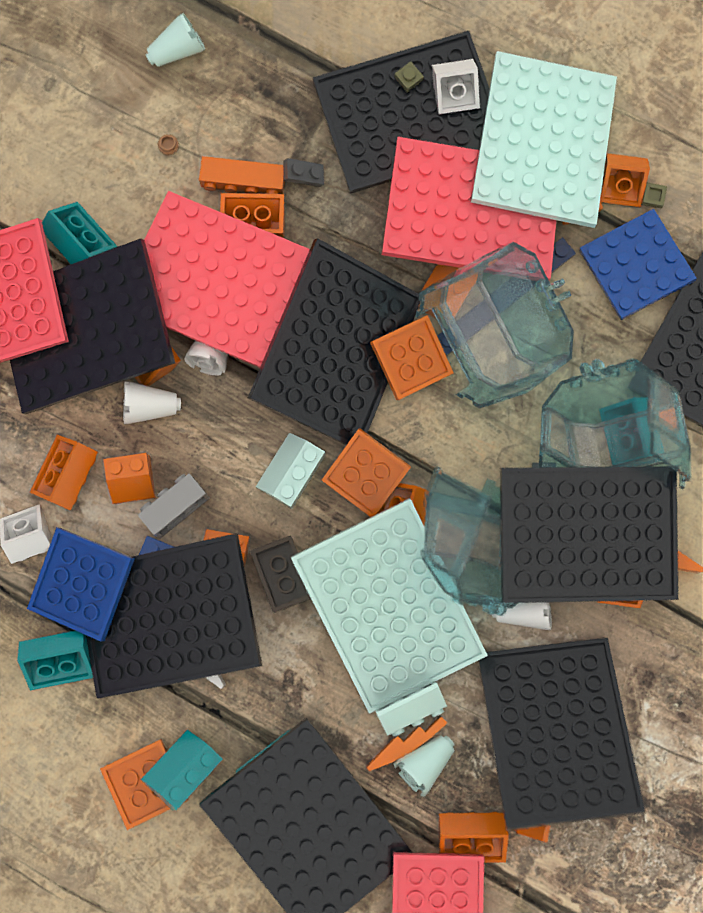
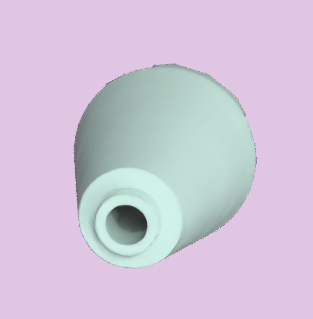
(175, 43)
(425, 763)

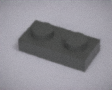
(303, 172)

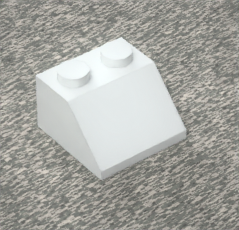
(456, 86)
(24, 534)

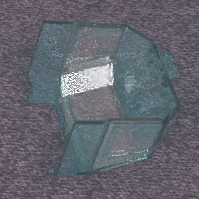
(501, 323)
(615, 420)
(464, 541)

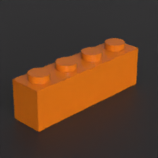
(241, 176)

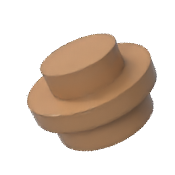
(168, 144)

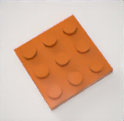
(411, 357)
(366, 473)
(131, 795)

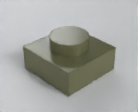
(409, 76)
(654, 195)

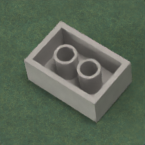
(173, 505)

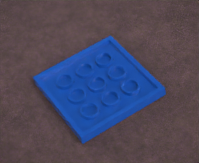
(637, 264)
(80, 584)

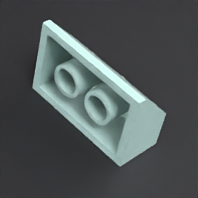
(291, 470)
(411, 709)

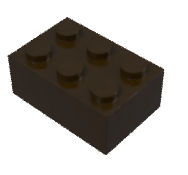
(279, 575)

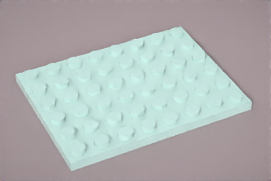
(544, 139)
(387, 607)

